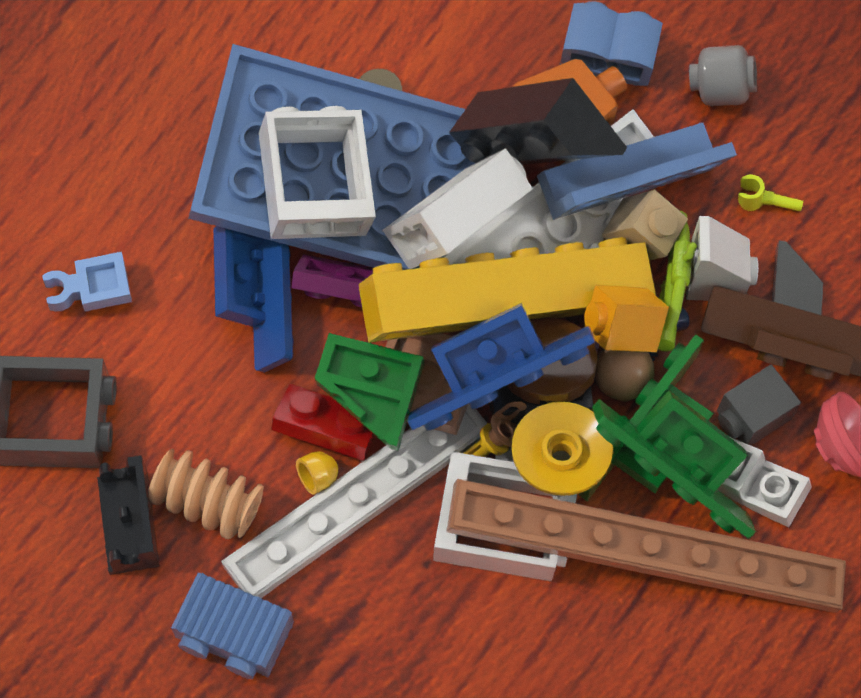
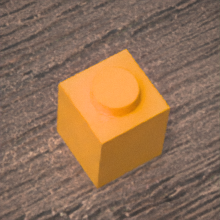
(626, 318)

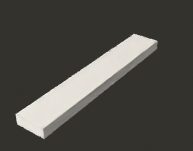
(346, 506)

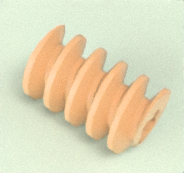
(204, 495)

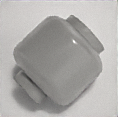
(724, 75)

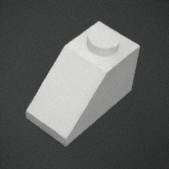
(720, 260)

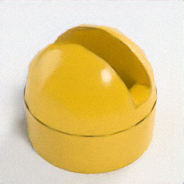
(317, 471)

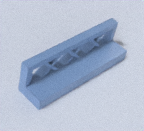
(640, 168)

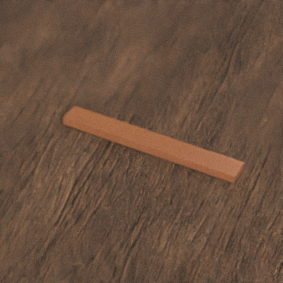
(646, 546)

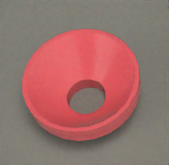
(840, 433)

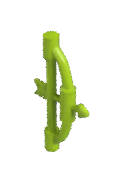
(674, 286)

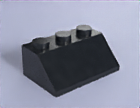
(536, 124)

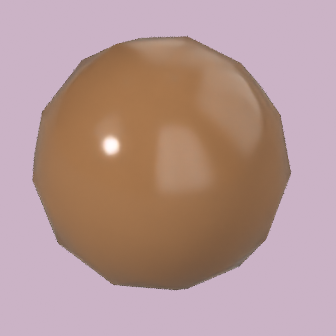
(623, 373)

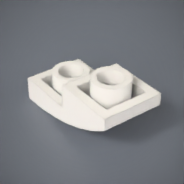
(766, 487)

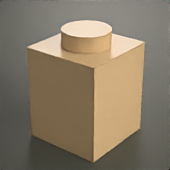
(647, 219)

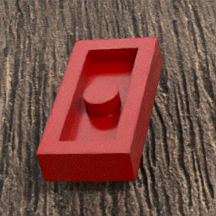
(321, 422)

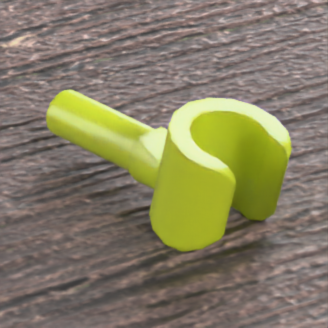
(762, 196)

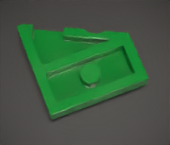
(371, 384)

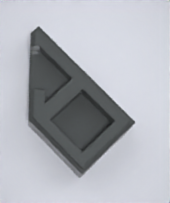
(795, 281)

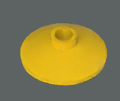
(560, 428)

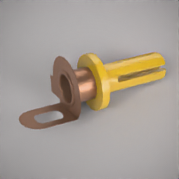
(497, 435)

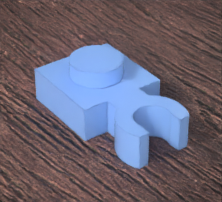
(97, 283)

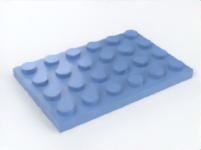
(404, 139)

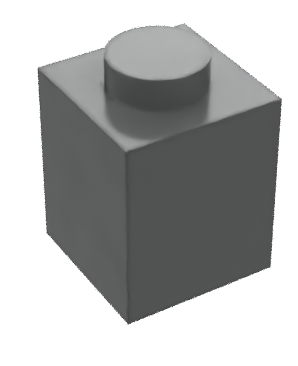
(757, 406)

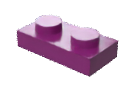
(328, 278)

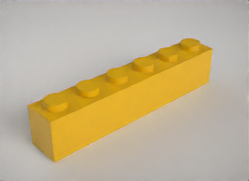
(462, 295)

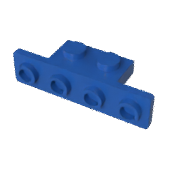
(256, 292)
(491, 357)

